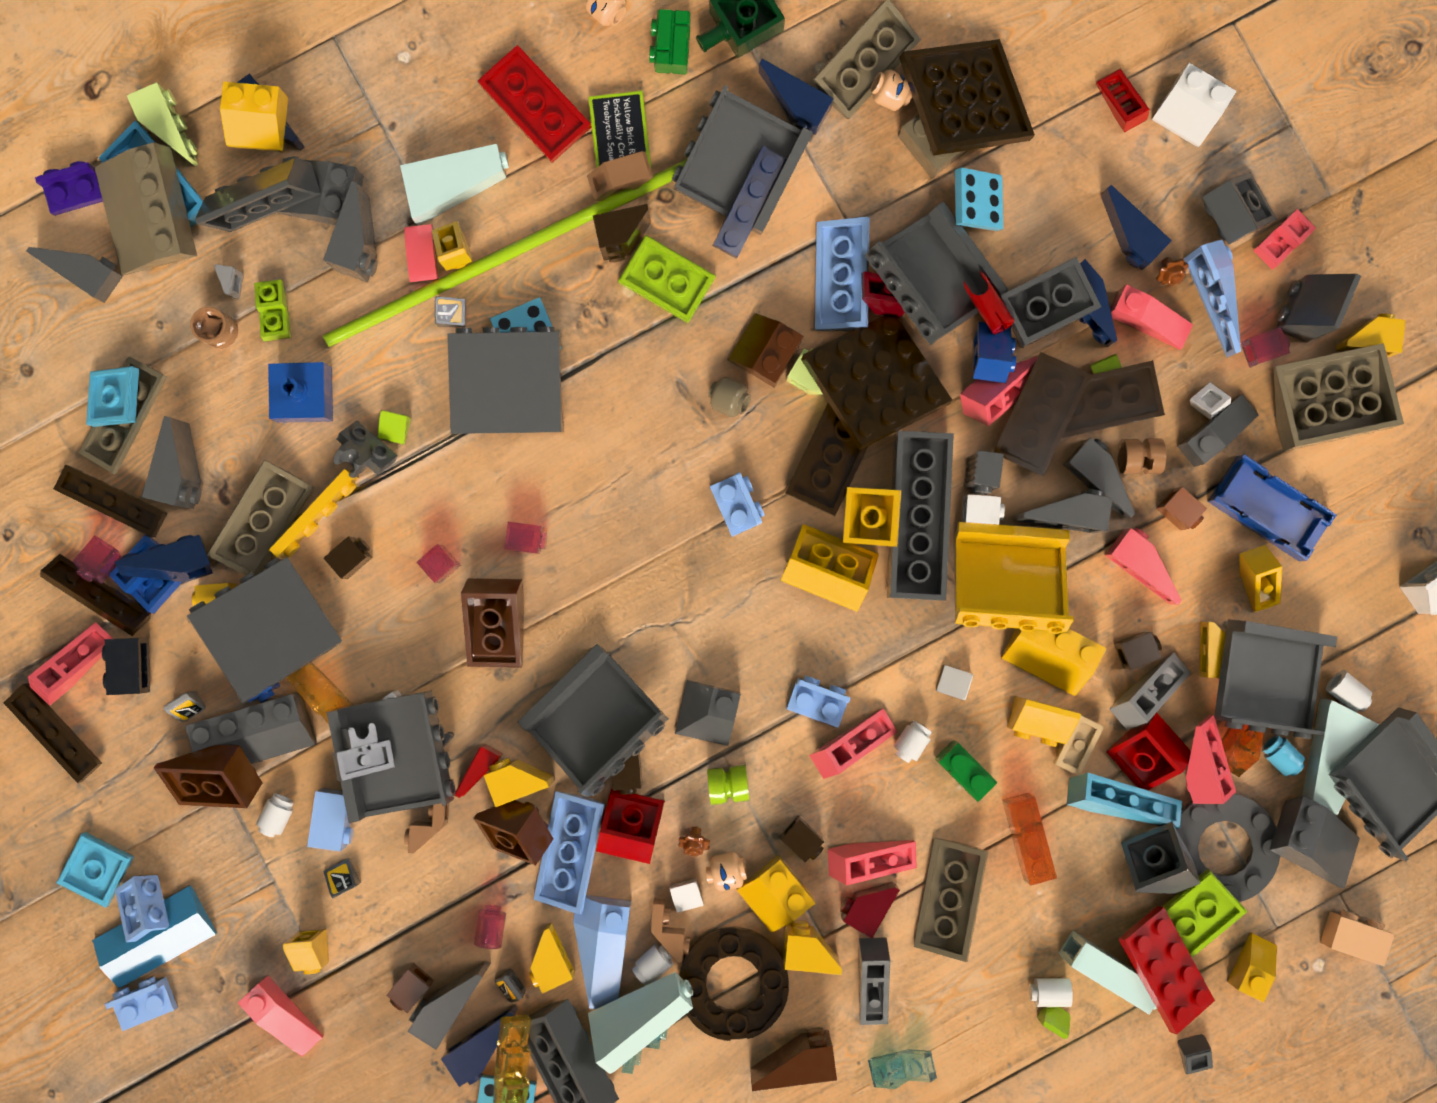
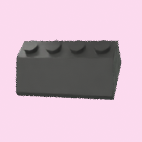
(259, 195)
(259, 730)
(567, 1057)

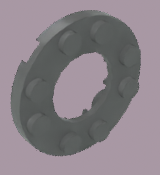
(1258, 825)

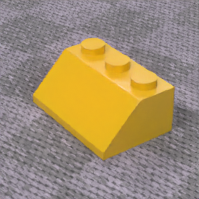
(830, 568)
(1059, 659)

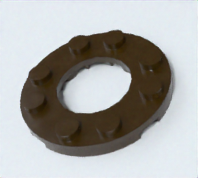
(774, 986)

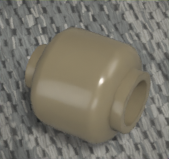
(729, 397)

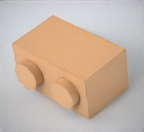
(1357, 938)

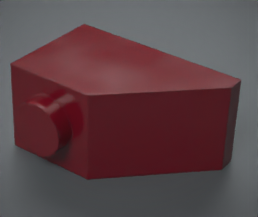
(878, 297)
(868, 907)

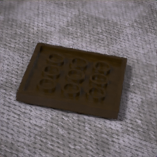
(966, 96)
(876, 380)

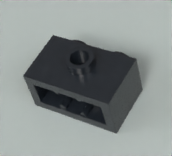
(126, 666)

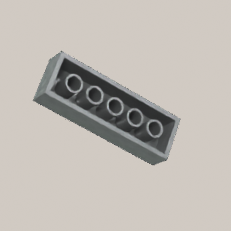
(925, 478)

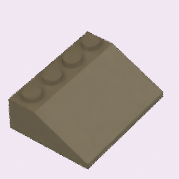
(145, 208)
(1335, 397)

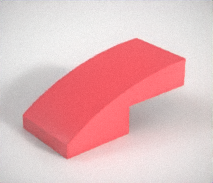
(1284, 239)
(420, 253)

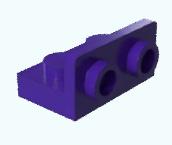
(70, 187)

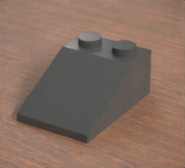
(333, 184)
(353, 241)
(1050, 302)
(1317, 305)
(174, 467)
(1082, 513)
(1315, 840)
(436, 1016)

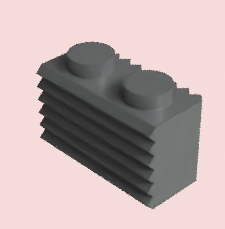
(984, 472)

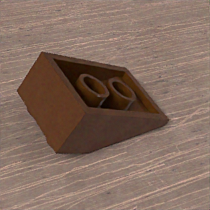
(493, 622)
(211, 777)
(798, 1062)

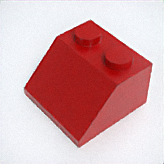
(1150, 753)
(630, 826)

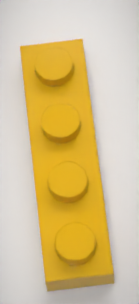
(307, 523)

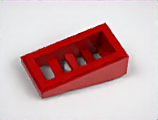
(1125, 116)
(478, 768)

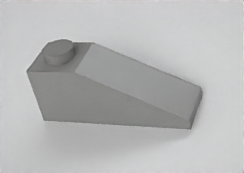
(1150, 692)

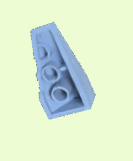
(1215, 282)
(601, 946)

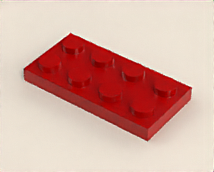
(534, 104)
(1166, 969)

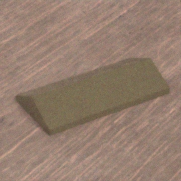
(865, 54)
(110, 443)
(260, 519)
(951, 899)

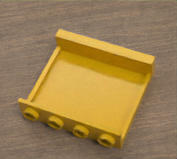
(1011, 577)

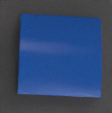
(147, 591)

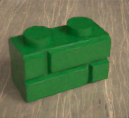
(672, 41)
(966, 770)

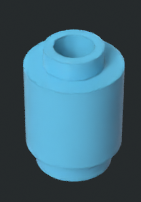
(1283, 756)

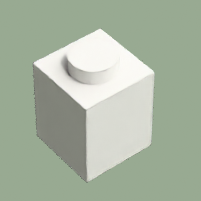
(982, 509)

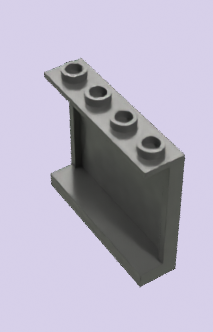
(728, 149)
(927, 272)
(505, 381)
(263, 628)
(1270, 678)
(594, 720)
(417, 750)
(1392, 781)

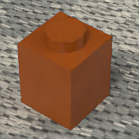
(1182, 509)

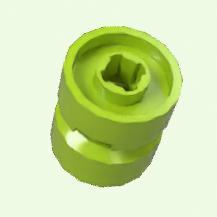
(728, 784)

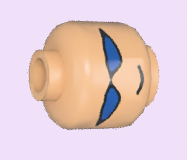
(606, 11)
(891, 90)
(726, 871)

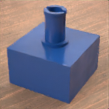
(300, 392)

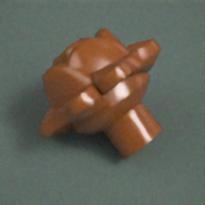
(1172, 271)
(694, 843)

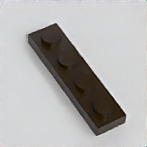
(110, 501)
(96, 596)
(52, 733)

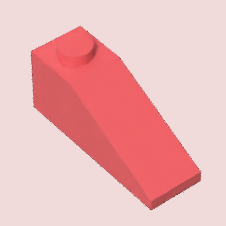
(1150, 316)
(990, 399)
(1142, 561)
(69, 664)
(853, 744)
(1208, 770)
(870, 860)
(280, 1016)

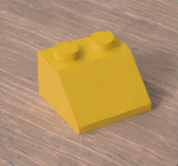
(253, 116)
(872, 516)
(1042, 720)
(515, 780)
(776, 894)
(808, 951)

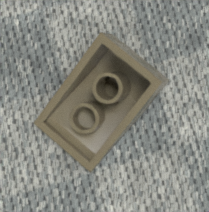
(916, 141)

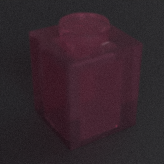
(1265, 347)
(525, 538)
(96, 560)
(438, 563)

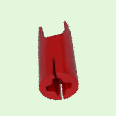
(991, 307)

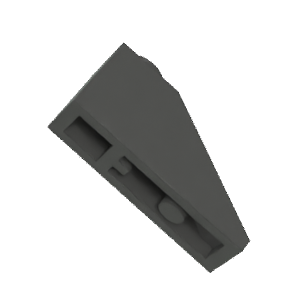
(83, 270)
(1218, 432)
(1098, 472)
(873, 980)

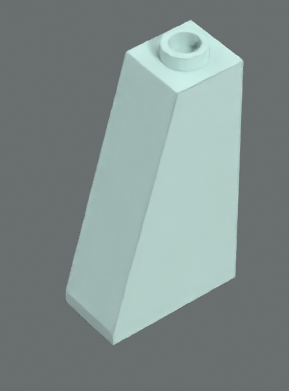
(451, 179)
(1342, 734)
(1106, 970)
(637, 1019)

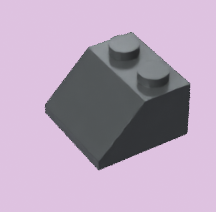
(1238, 208)

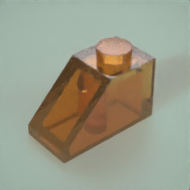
(1242, 748)

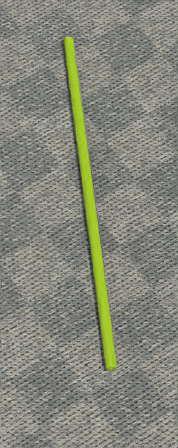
(497, 258)

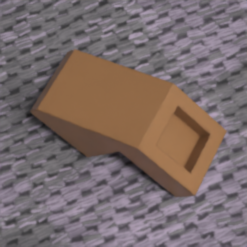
(623, 173)
(422, 832)
(670, 938)

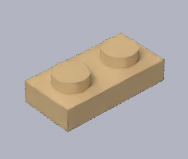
(1079, 747)

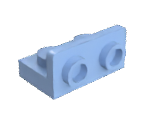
(736, 504)
(817, 701)
(141, 907)
(143, 1003)

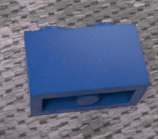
(993, 354)

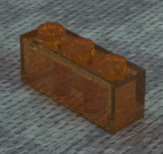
(1029, 839)

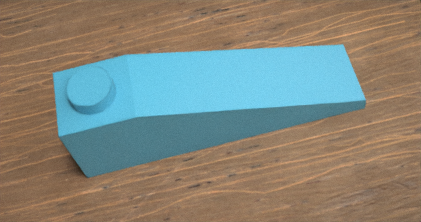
(1122, 800)

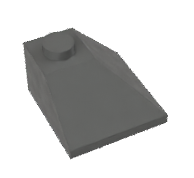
(707, 712)
(1160, 861)

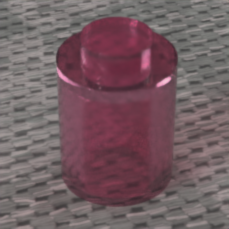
(490, 927)

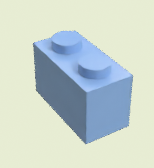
(329, 821)

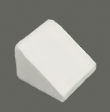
(954, 682)
(686, 895)

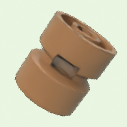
(214, 327)
(1144, 456)

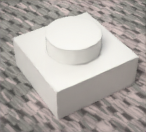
(1210, 401)

